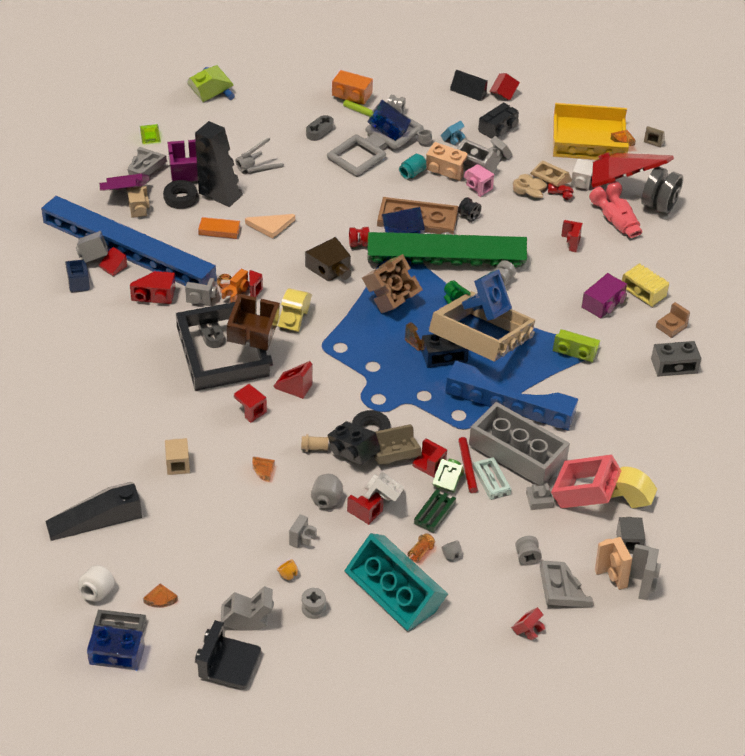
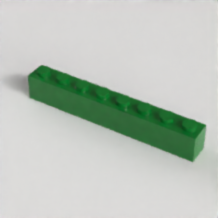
(447, 248)

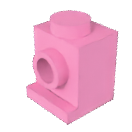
(479, 179)

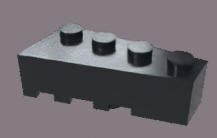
(215, 165)

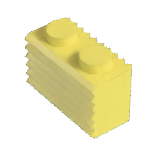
(645, 284)

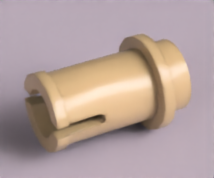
(314, 443)

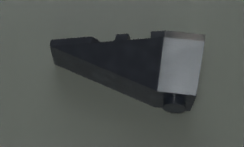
(103, 509)

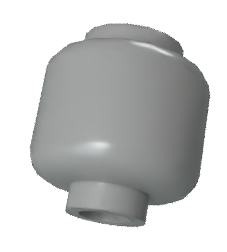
(327, 490)

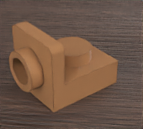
(674, 321)

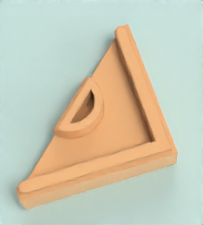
(270, 225)

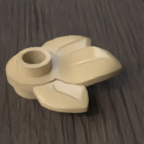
(527, 185)

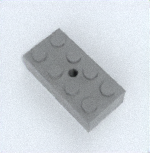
(519, 444)

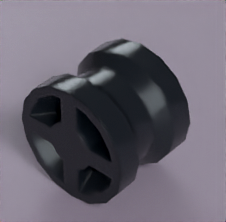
(469, 208)

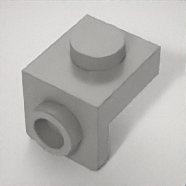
(201, 293)

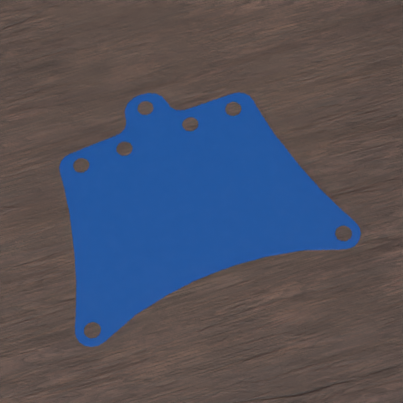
(403, 371)

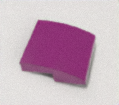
(123, 182)

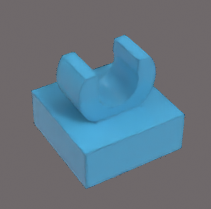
(454, 131)

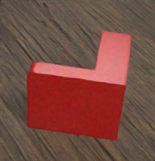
(505, 85)
(253, 401)
(430, 457)
(365, 508)

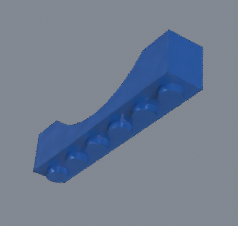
(551, 409)

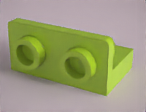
(576, 345)

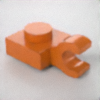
(238, 284)

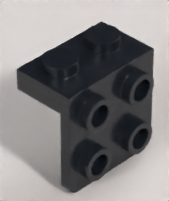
(226, 658)

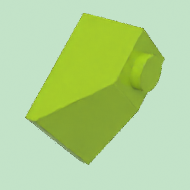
(209, 83)

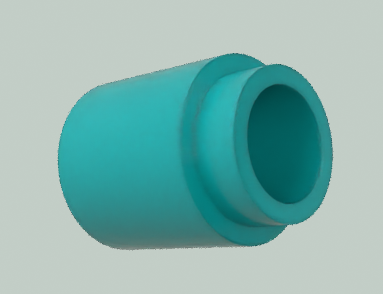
(412, 166)

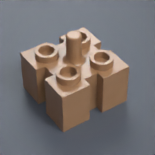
(392, 283)

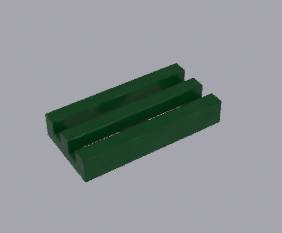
(428, 505)

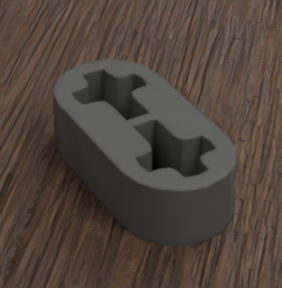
(319, 127)
(206, 333)

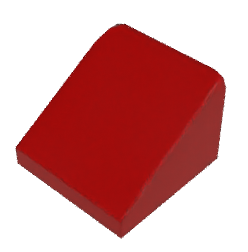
(114, 262)
(255, 283)

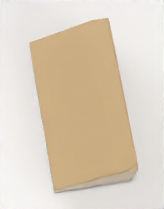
(551, 174)

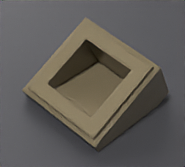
(654, 136)

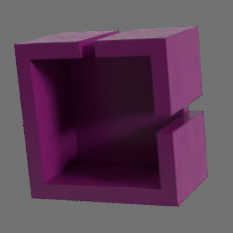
(180, 166)

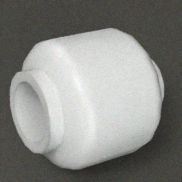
(96, 583)

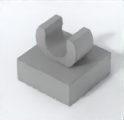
(500, 148)
(539, 497)
(299, 532)

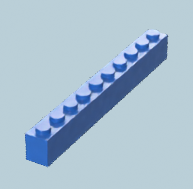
(135, 245)

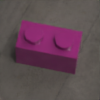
(604, 295)

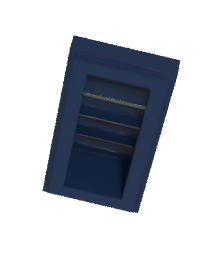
(77, 275)

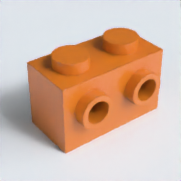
(352, 87)

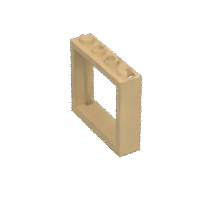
(446, 325)

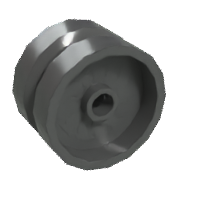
(662, 189)

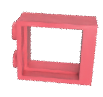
(599, 492)

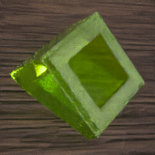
(150, 133)

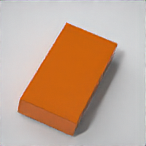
(219, 227)

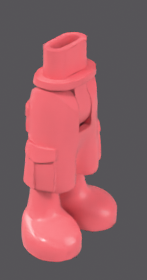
(616, 209)

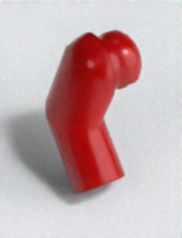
(565, 190)

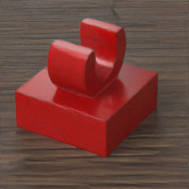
(528, 622)

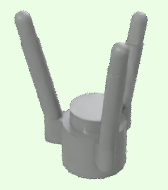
(246, 161)

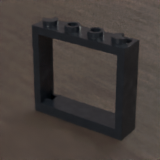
(219, 376)

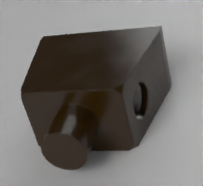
(329, 260)

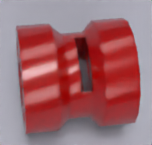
(363, 236)

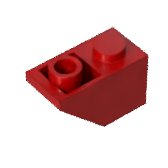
(154, 288)

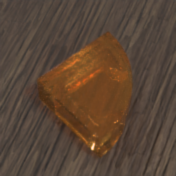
(623, 137)
(412, 337)
(263, 467)
(160, 597)

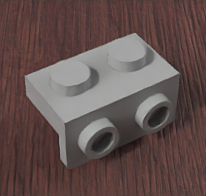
(645, 568)

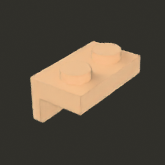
(446, 161)

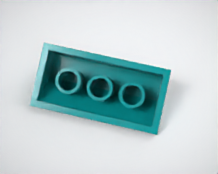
(395, 581)

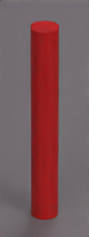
(467, 463)

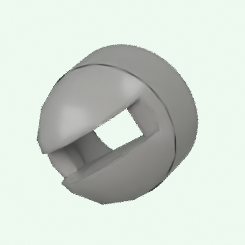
(424, 136)
(452, 550)

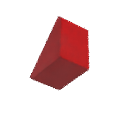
(296, 380)

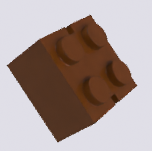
(249, 327)

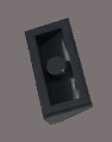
(469, 85)

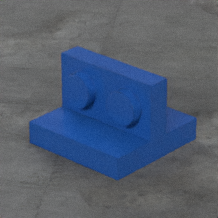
(490, 296)

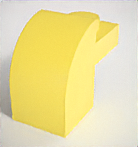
(294, 304)
(635, 487)

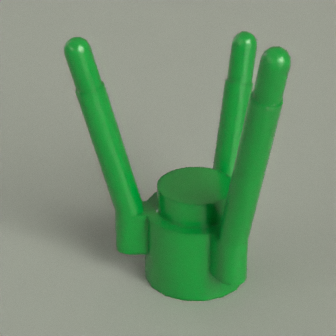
(454, 291)

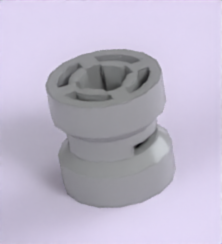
(507, 271)

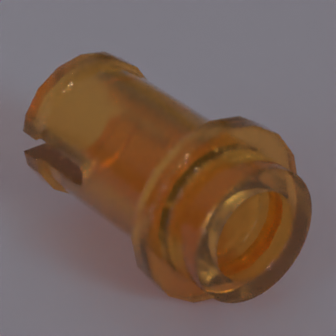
(424, 544)

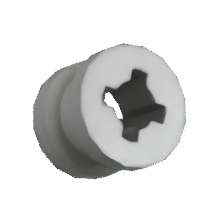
(397, 103)
(528, 550)
(309, 607)

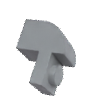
(245, 612)

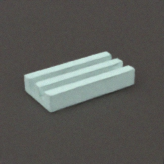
(484, 481)

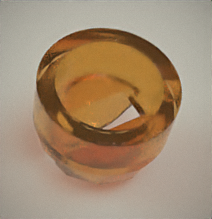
(223, 277)

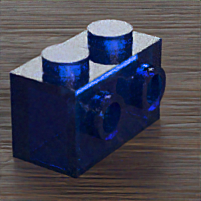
(389, 120)
(403, 221)
(116, 647)

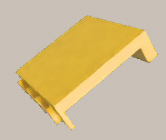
(587, 130)

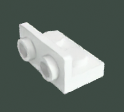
(388, 487)

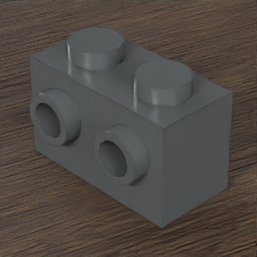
(676, 358)

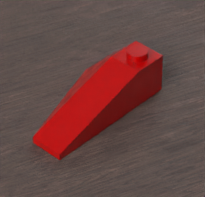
(614, 166)

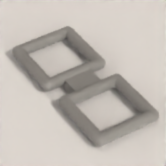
(375, 143)

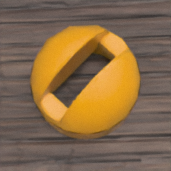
(288, 569)

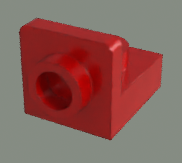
(572, 231)

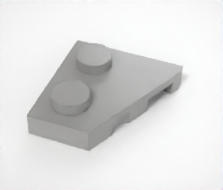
(146, 162)
(561, 586)

